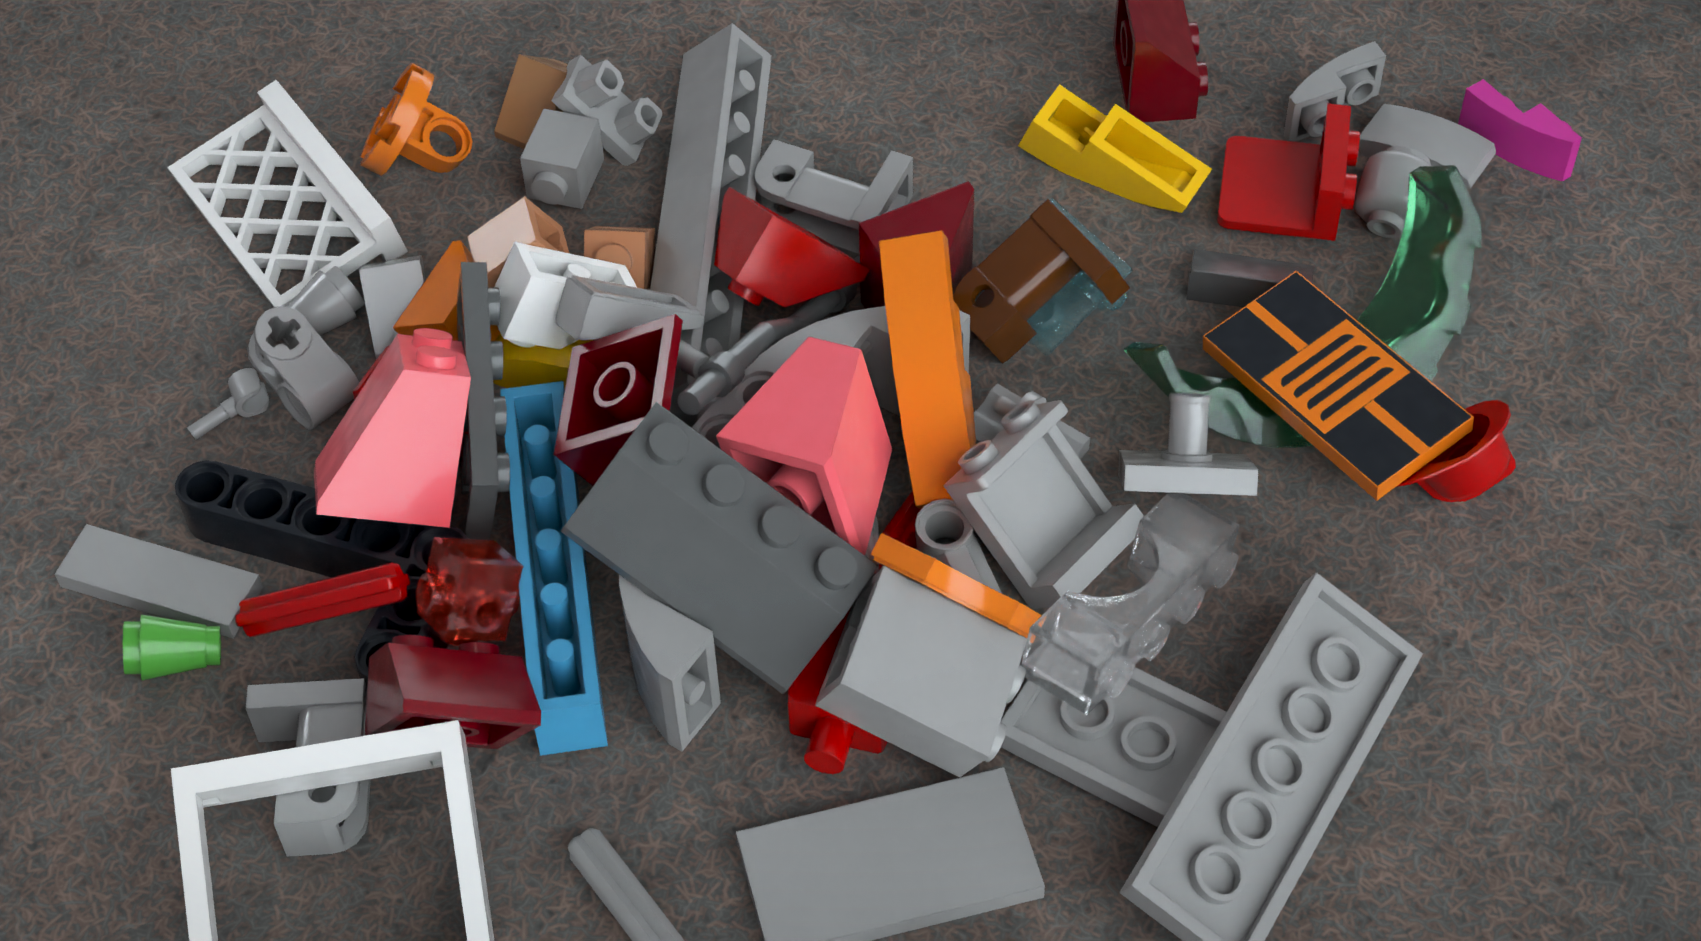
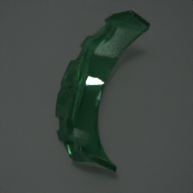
(1411, 313)

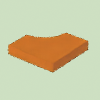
(954, 585)

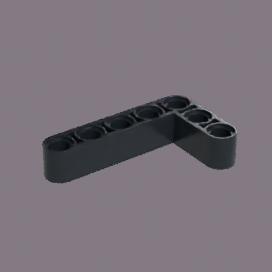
(281, 525)

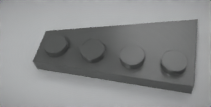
(482, 468)

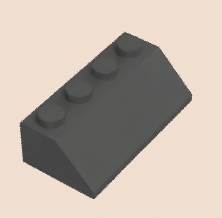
(720, 547)

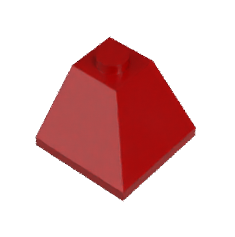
(777, 257)

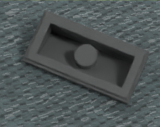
(1237, 278)

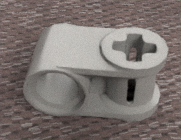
(305, 376)

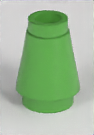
(168, 646)

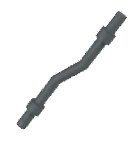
(726, 368)

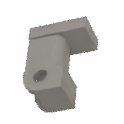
(826, 202)
(314, 715)

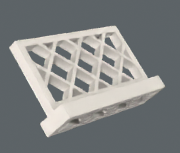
(316, 163)

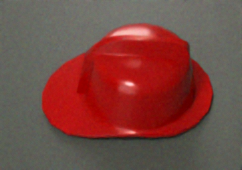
(1472, 462)

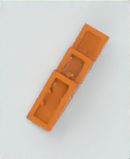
(927, 361)

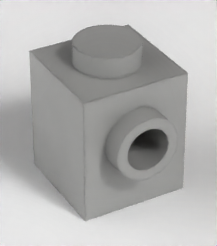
(562, 158)

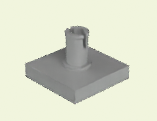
(1186, 463)

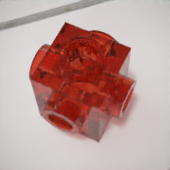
(469, 590)

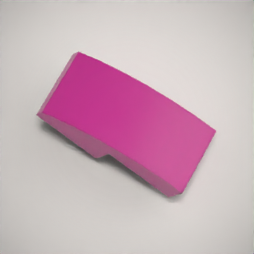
(1527, 139)

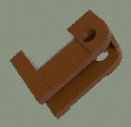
(1026, 275)

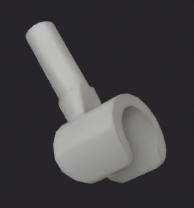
(247, 400)

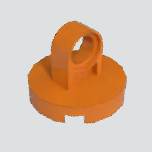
(407, 125)

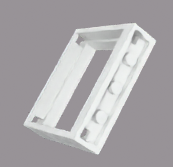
(326, 766)

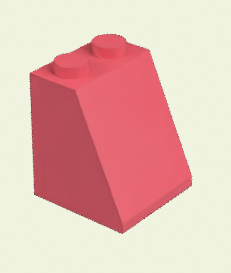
(400, 436)
(817, 438)

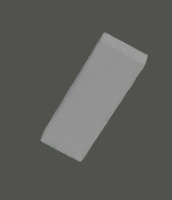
(156, 579)

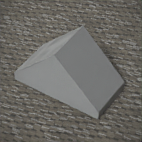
(387, 293)

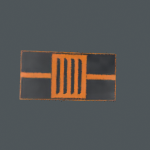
(1337, 384)

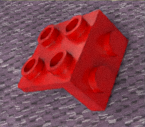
(1291, 184)

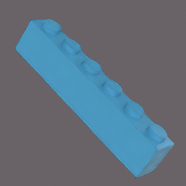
(553, 577)

